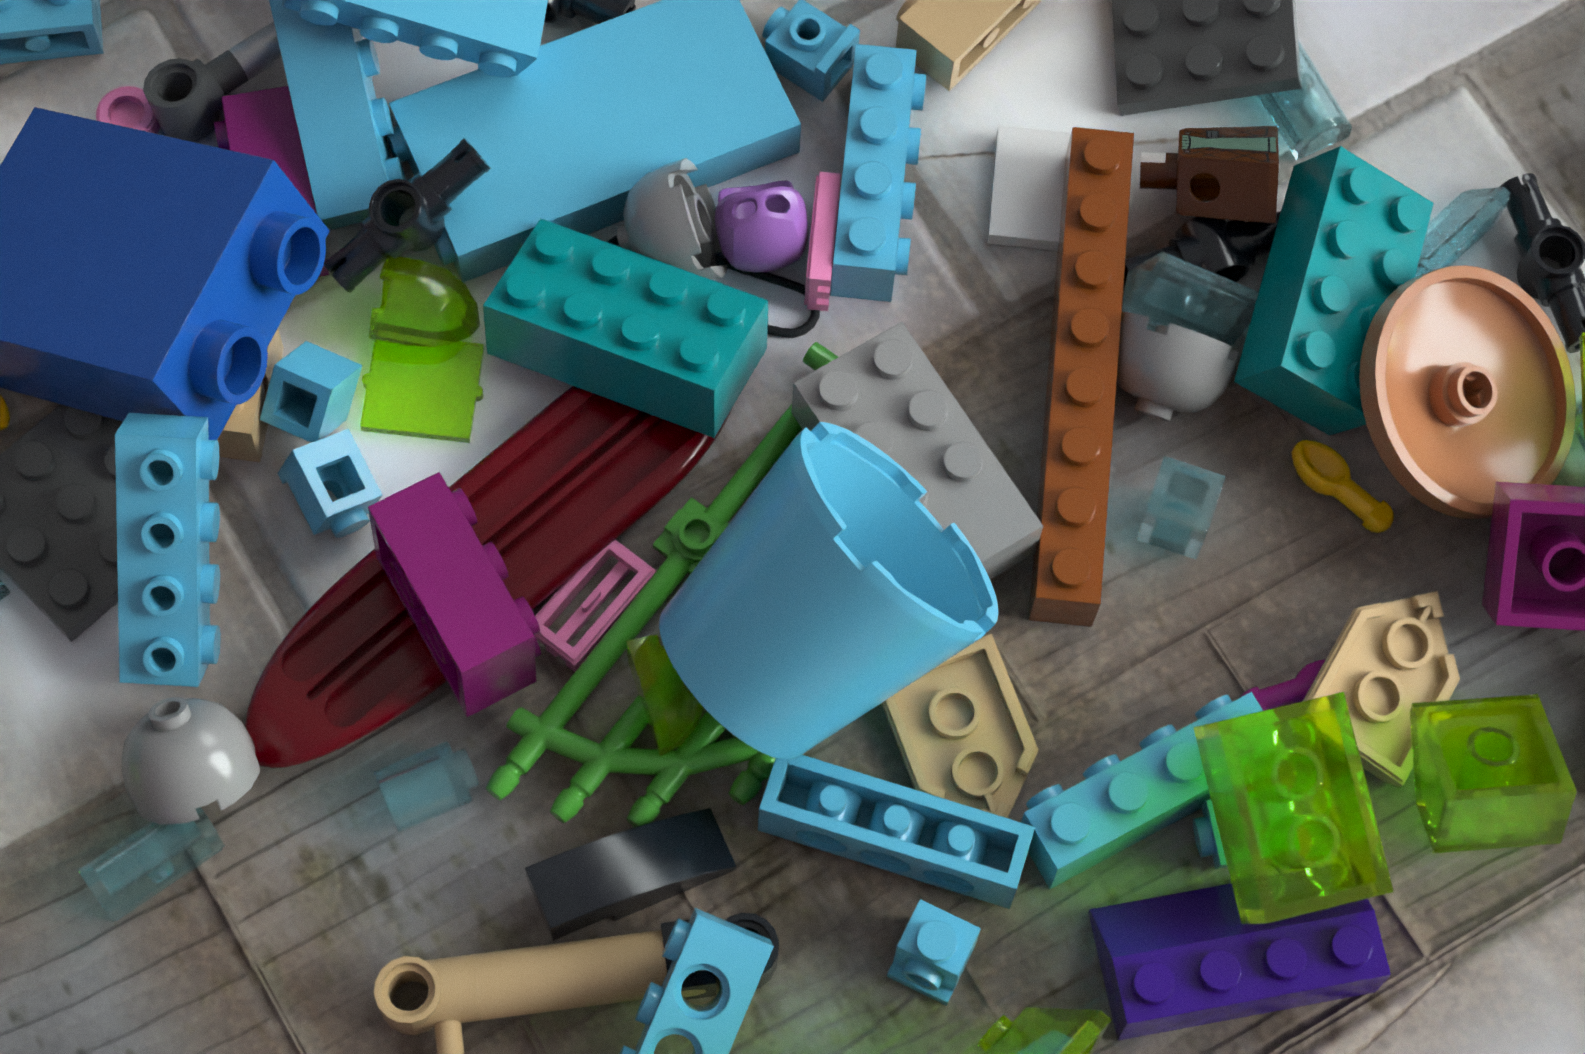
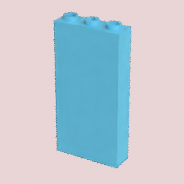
(596, 120)

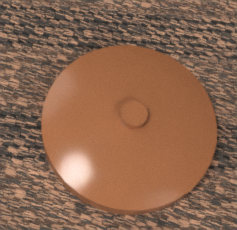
(1466, 389)

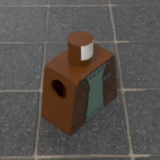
(1219, 173)

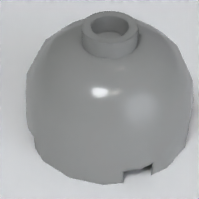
(672, 221)
(1171, 367)
(187, 758)

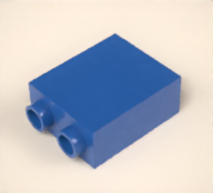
(145, 268)

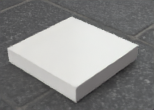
(1027, 188)

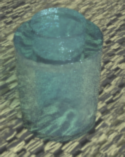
(426, 785)

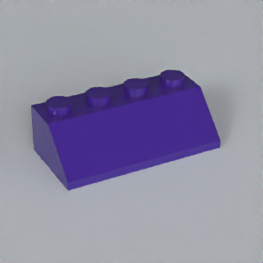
(1195, 964)

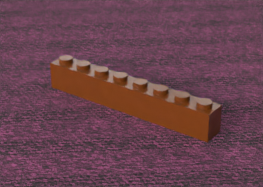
(1082, 378)

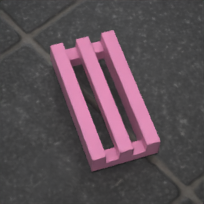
(822, 241)
(557, 643)

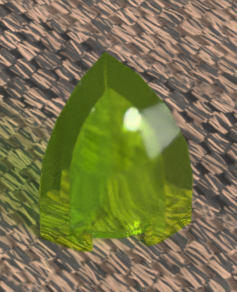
(422, 305)
(665, 698)

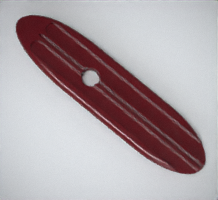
(546, 505)

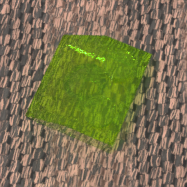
(1489, 774)

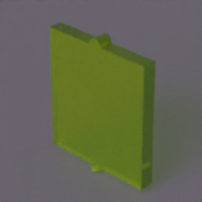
(423, 390)

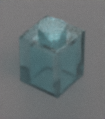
(1180, 507)

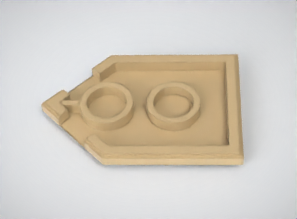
(1384, 664)
(964, 731)

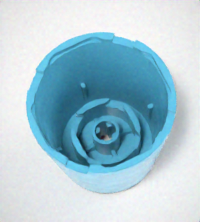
(823, 597)

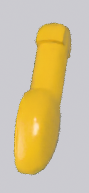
(1330, 475)

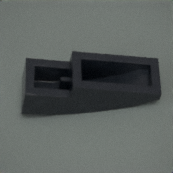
(628, 871)

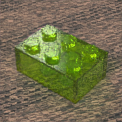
(1293, 809)

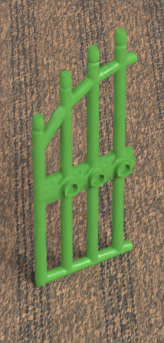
(684, 545)

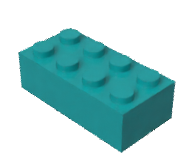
(1333, 261)
(626, 327)

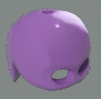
(761, 226)

